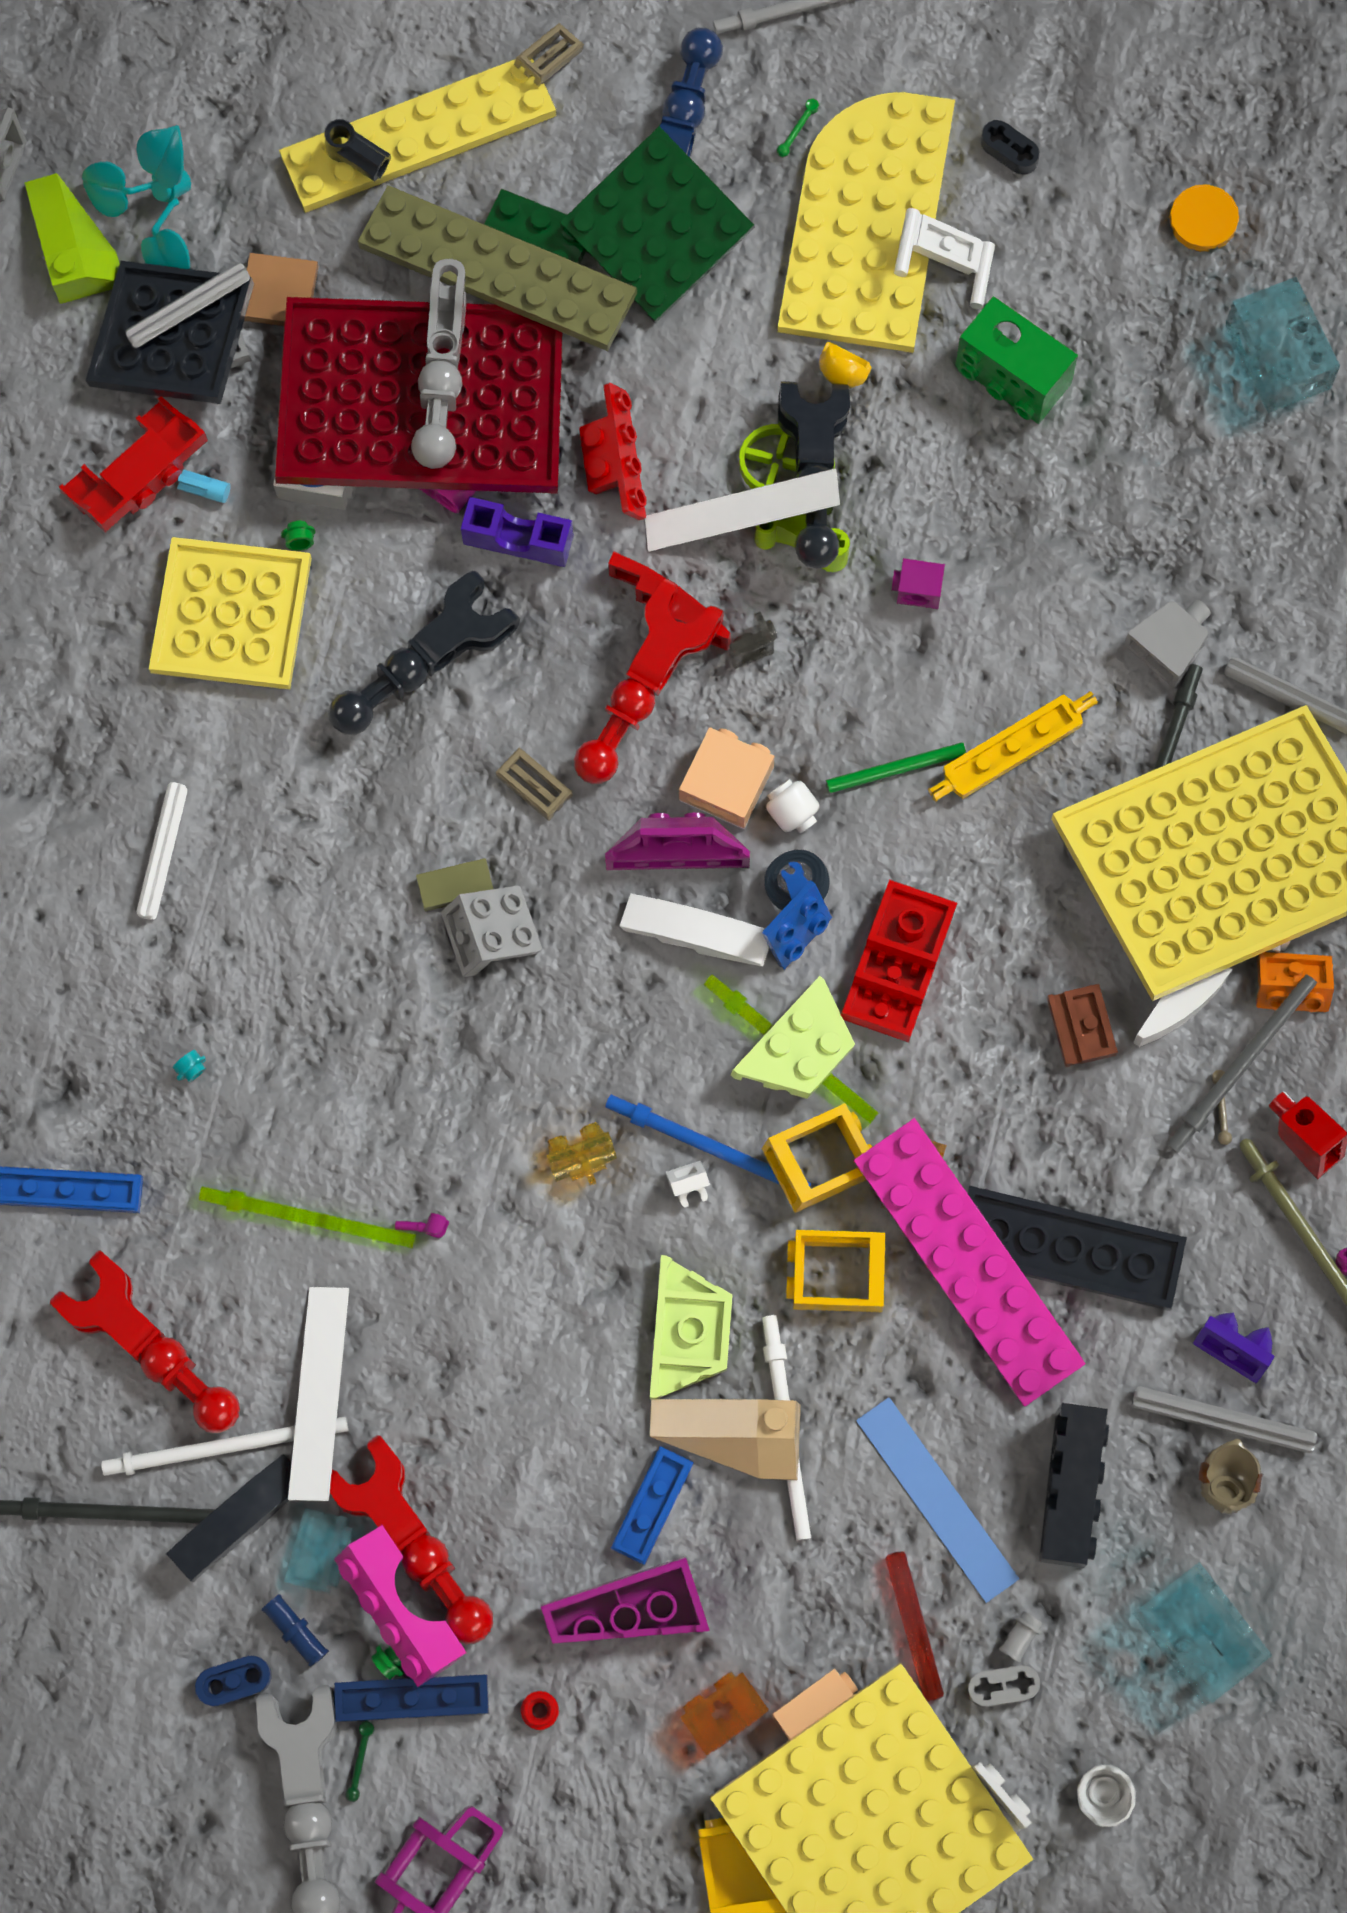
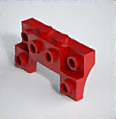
(140, 470)

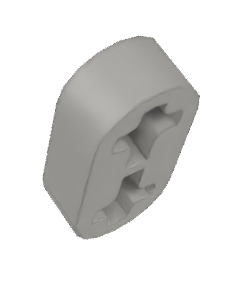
(1005, 1695)

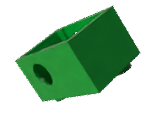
(1023, 373)

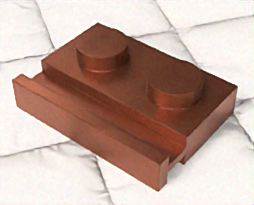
(1082, 1025)

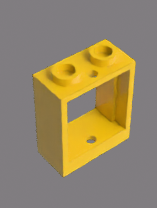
(788, 1171)
(876, 1262)

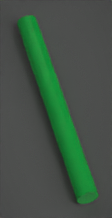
(895, 767)

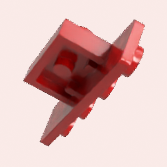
(612, 454)

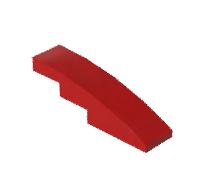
(685, 608)

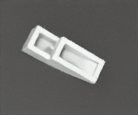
(1179, 1007)

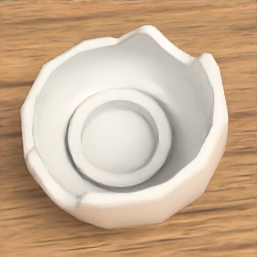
(1106, 1795)

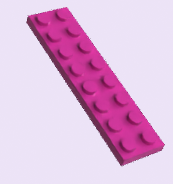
(969, 1262)

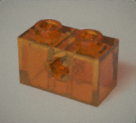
(746, 1710)

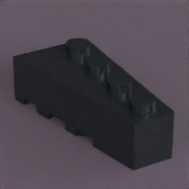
(1072, 1485)

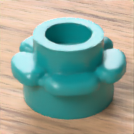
(190, 1066)

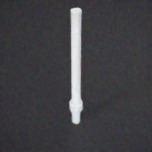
(775, 1355)

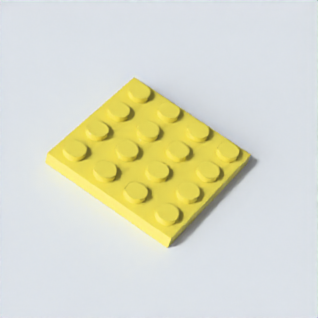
(230, 613)

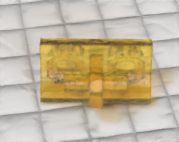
(583, 1157)

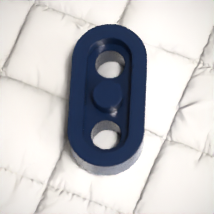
(234, 1681)

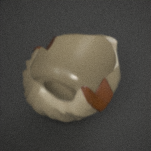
(1230, 1477)

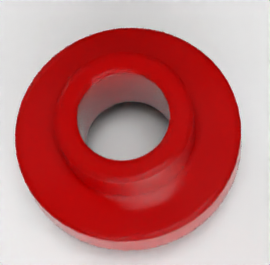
(527, 1710)

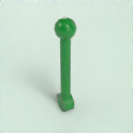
(811, 107)

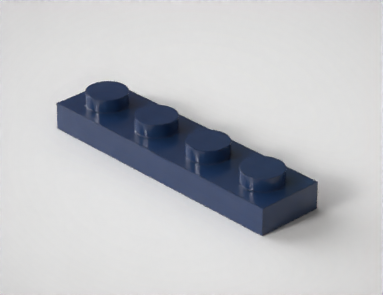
(405, 1700)

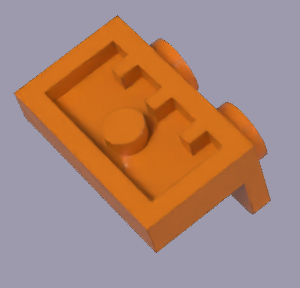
(1283, 971)

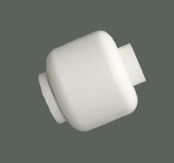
(792, 806)

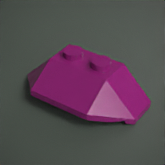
(677, 844)

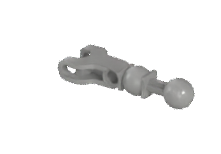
(440, 378)
(303, 1782)

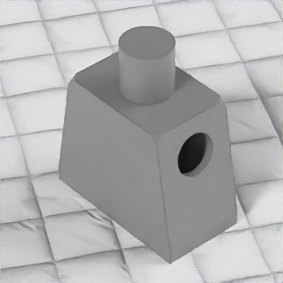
(1170, 639)

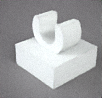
(687, 1179)

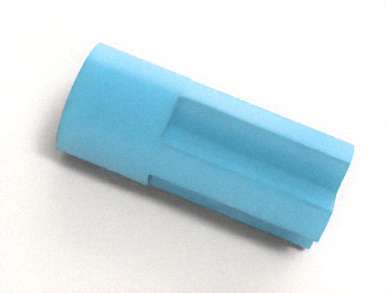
(204, 486)

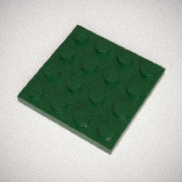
(657, 223)

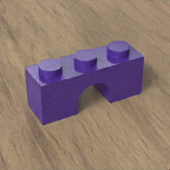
(493, 529)

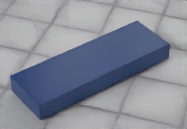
(652, 1505)

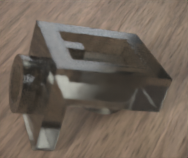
(751, 646)

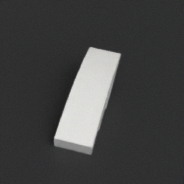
(695, 929)

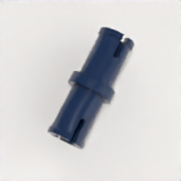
(295, 1630)

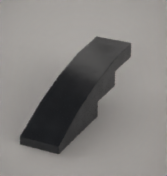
(233, 1520)

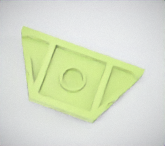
(800, 1046)
(689, 1330)

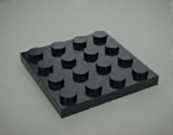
(185, 360)

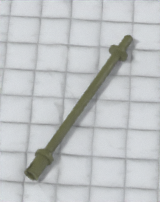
(1265, 1173)

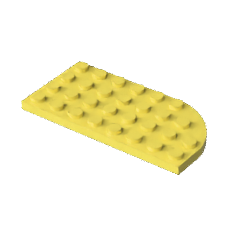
(851, 220)

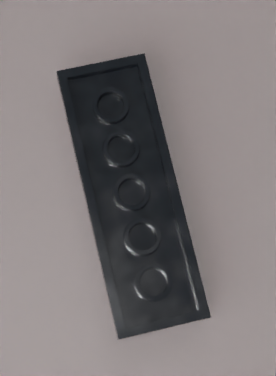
(1085, 1249)

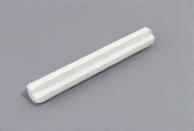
(161, 851)

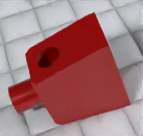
(1310, 1133)

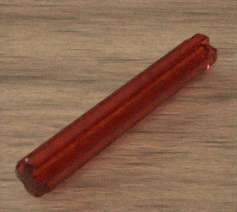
(914, 1626)

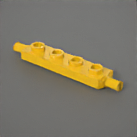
(1013, 746)

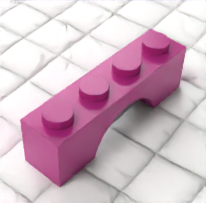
(420, 1644)

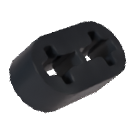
(1011, 145)

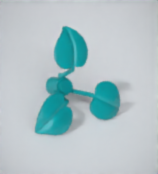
(162, 156)

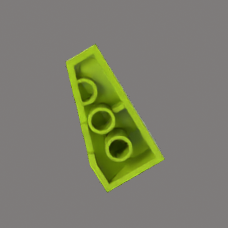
(73, 246)

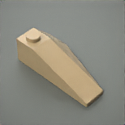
(738, 1433)

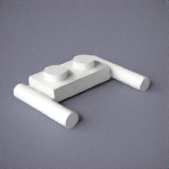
(948, 247)

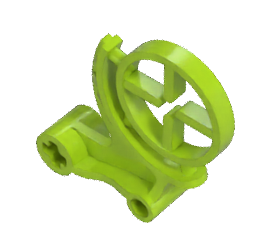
(785, 529)

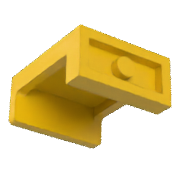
(731, 1875)

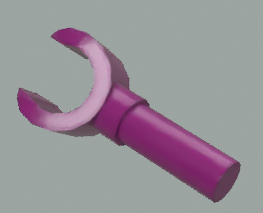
(435, 1226)

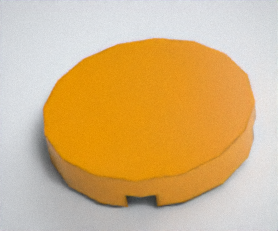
(1204, 217)

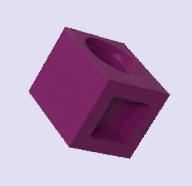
(919, 583)

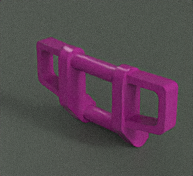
(471, 1864)

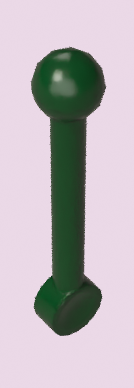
(366, 1730)

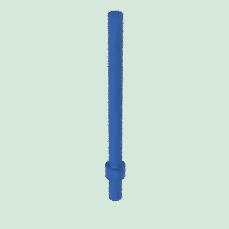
(643, 1116)

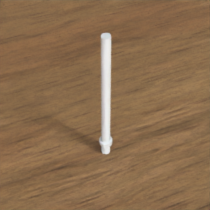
(130, 1462)

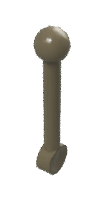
(1224, 1136)

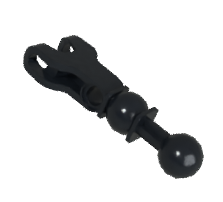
(814, 432)
(427, 652)

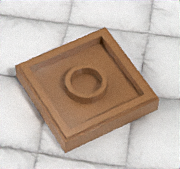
(274, 281)

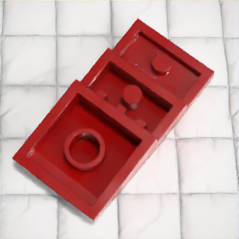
(898, 960)

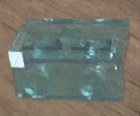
(316, 1546)

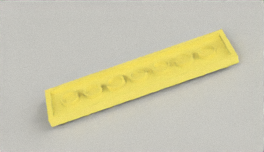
(422, 132)

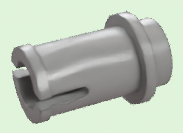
(1021, 1636)

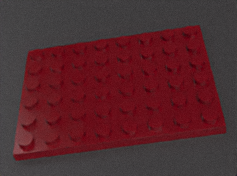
(357, 402)

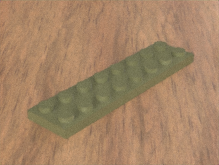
(499, 267)

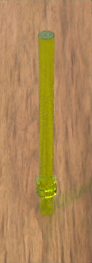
(737, 1004)
(237, 1201)

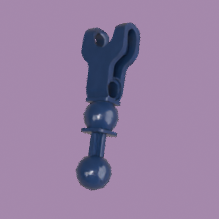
(685, 105)

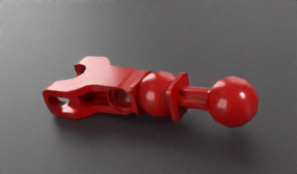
(648, 674)
(160, 1357)
(424, 1556)

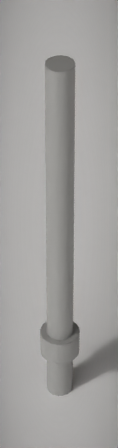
(749, 18)

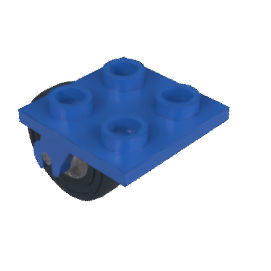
(797, 887)

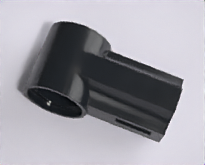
(357, 151)

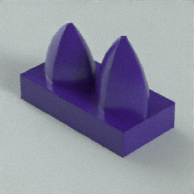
(1245, 1355)

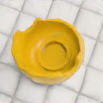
(843, 366)

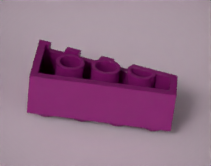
(639, 1604)

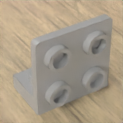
(490, 928)

